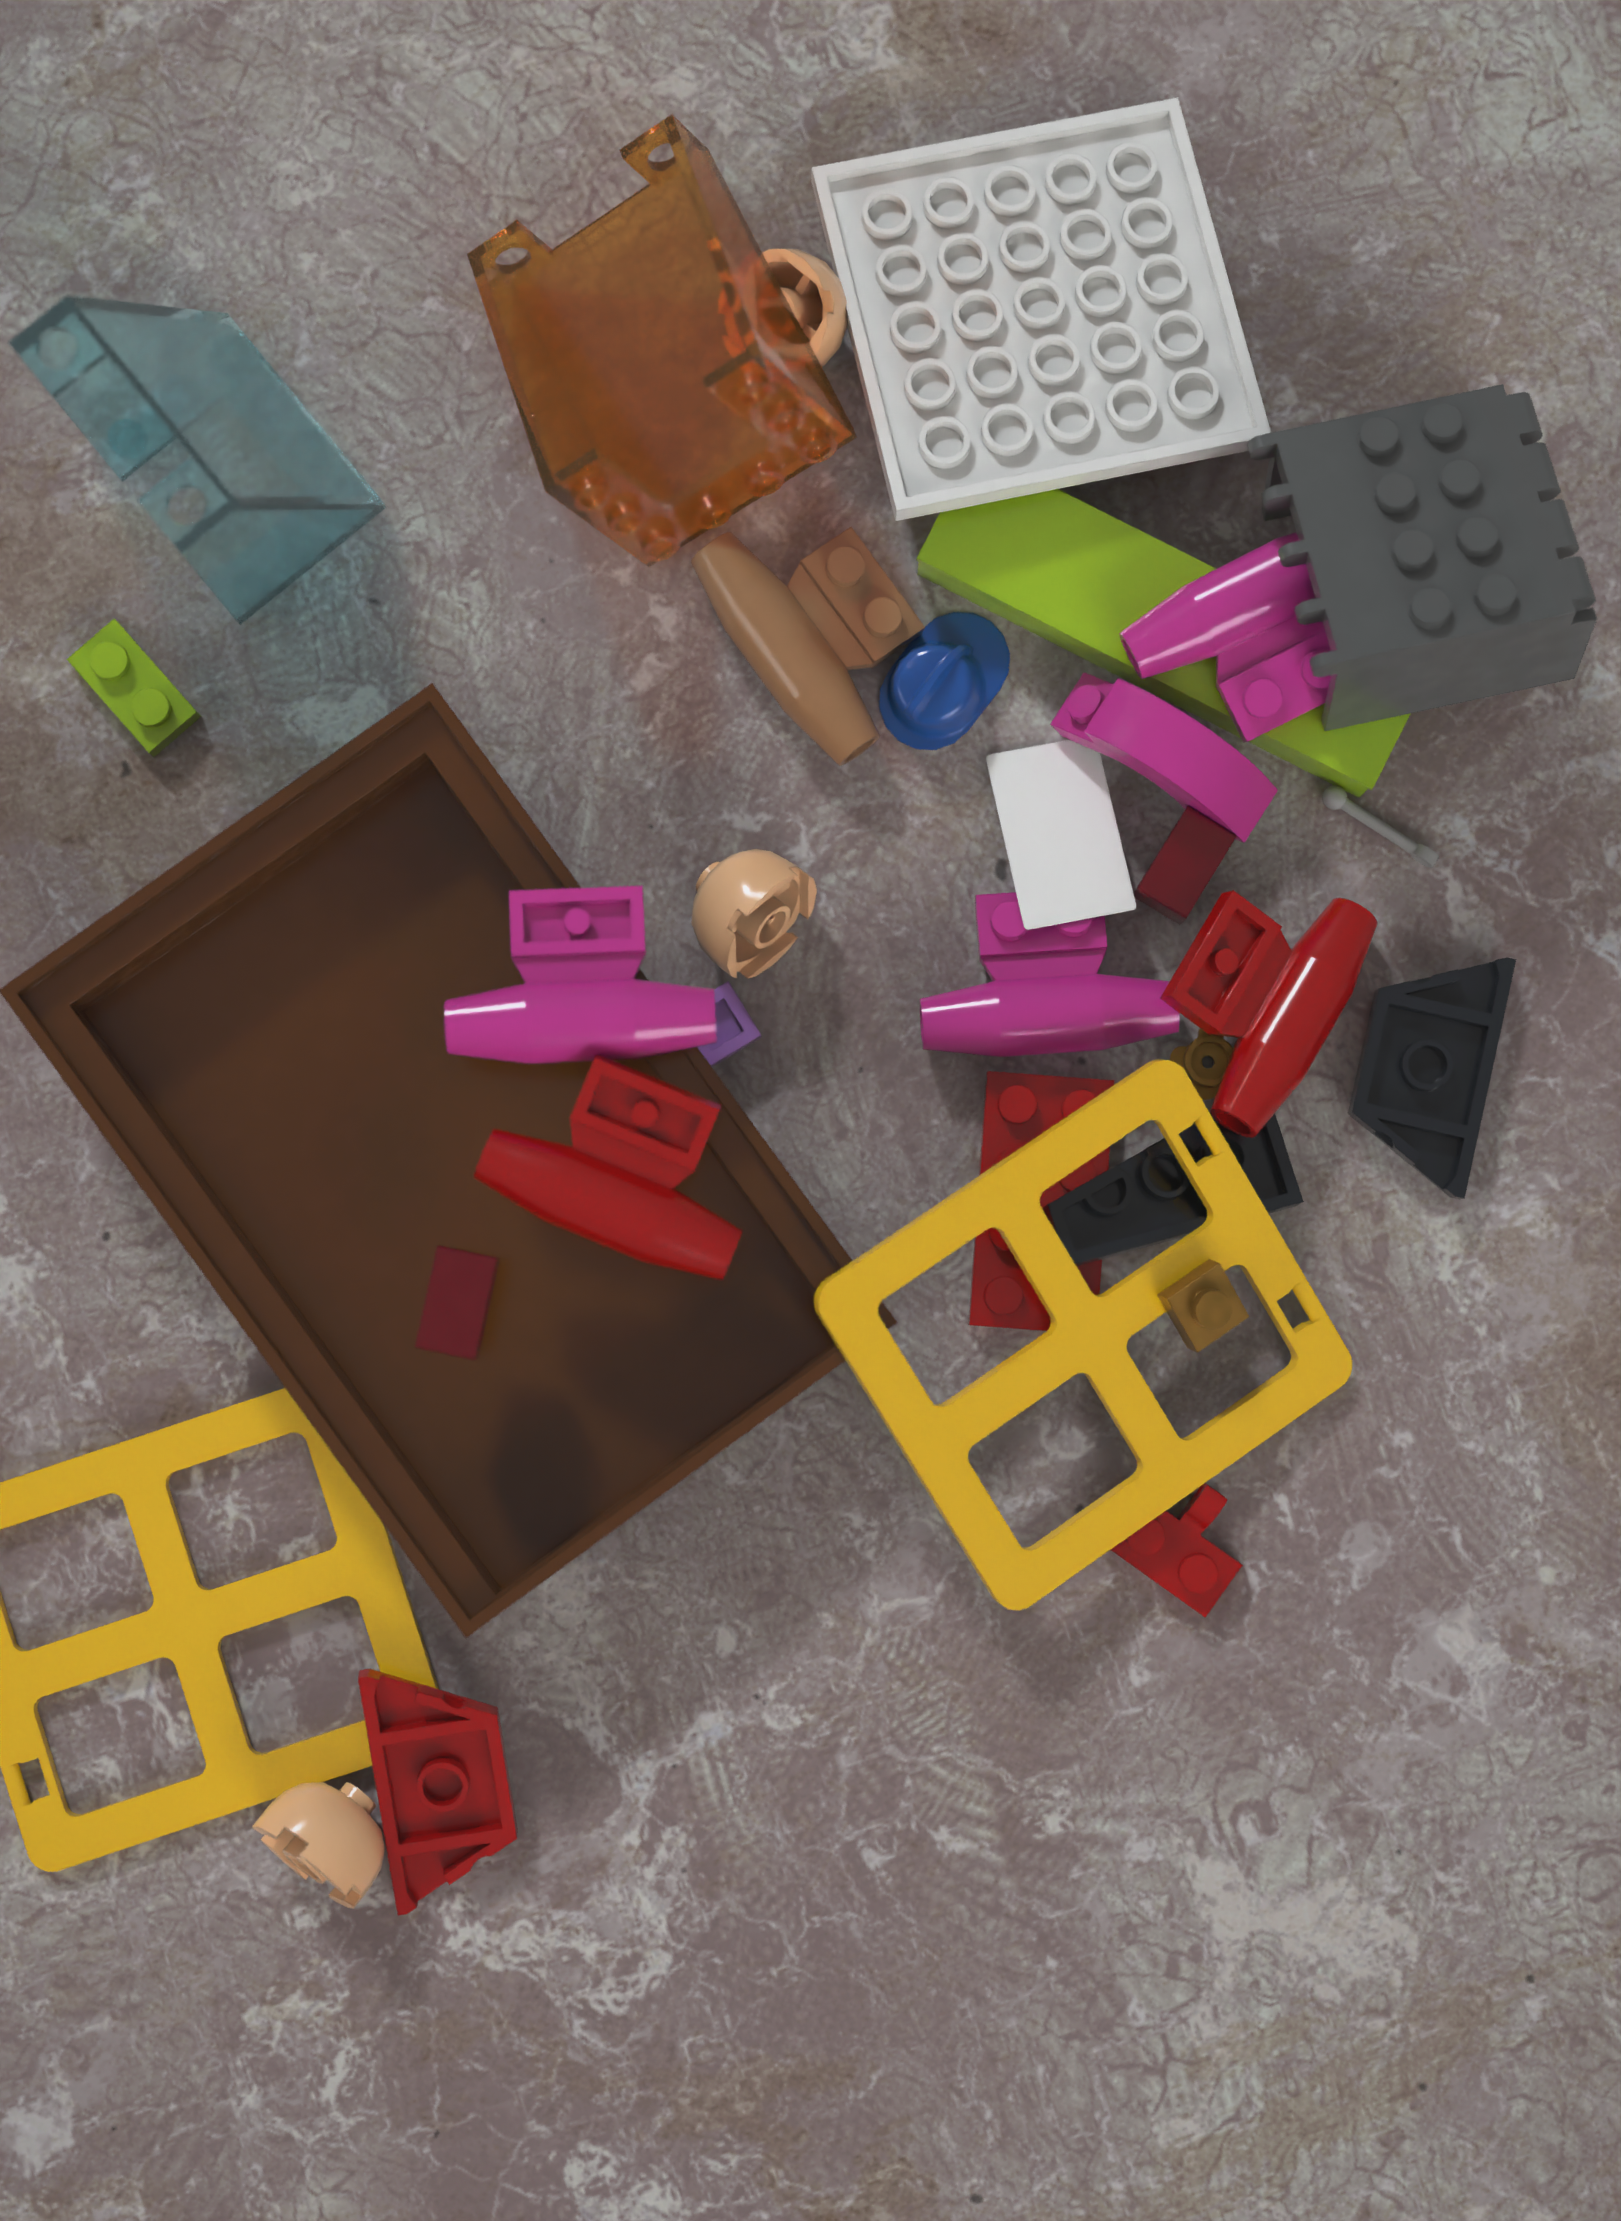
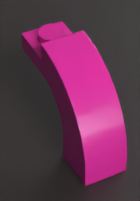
(1168, 750)

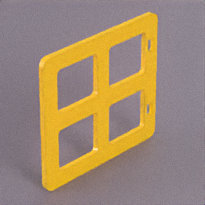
(1084, 1335)
(188, 1629)

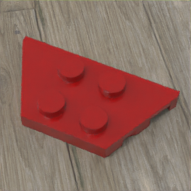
(436, 1782)

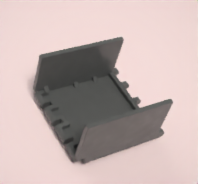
(1430, 553)

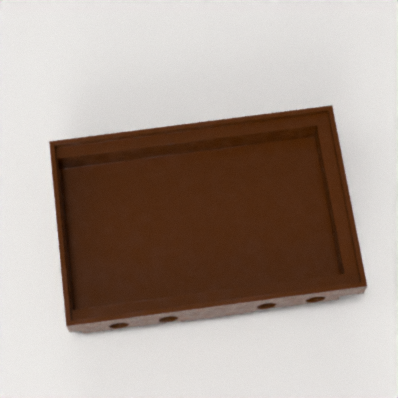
(291, 1109)

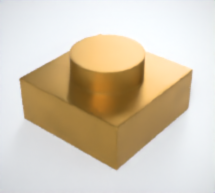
(1203, 1305)

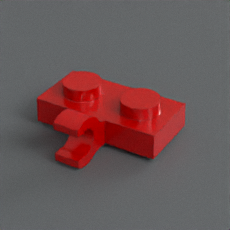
(1178, 1555)

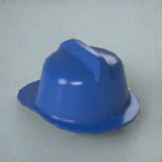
(944, 680)

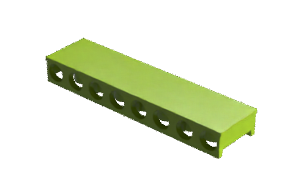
(1089, 577)

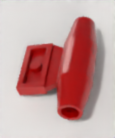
(1272, 998)
(621, 1173)

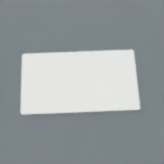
(1060, 833)

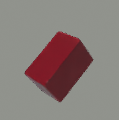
(1184, 865)
(457, 1302)

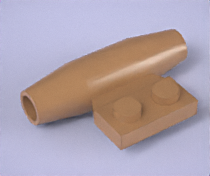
(808, 634)

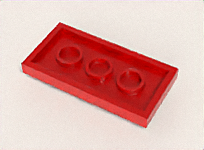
(1014, 1114)

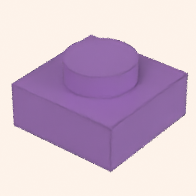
(733, 1027)

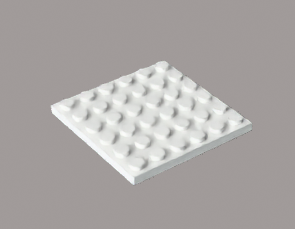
(1038, 308)

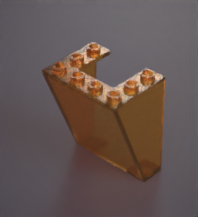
(658, 357)

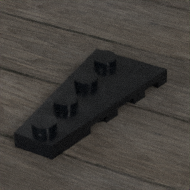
(1153, 1200)

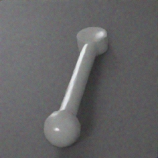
(1335, 798)

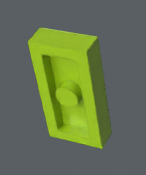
(133, 687)

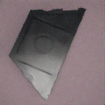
(1431, 1068)

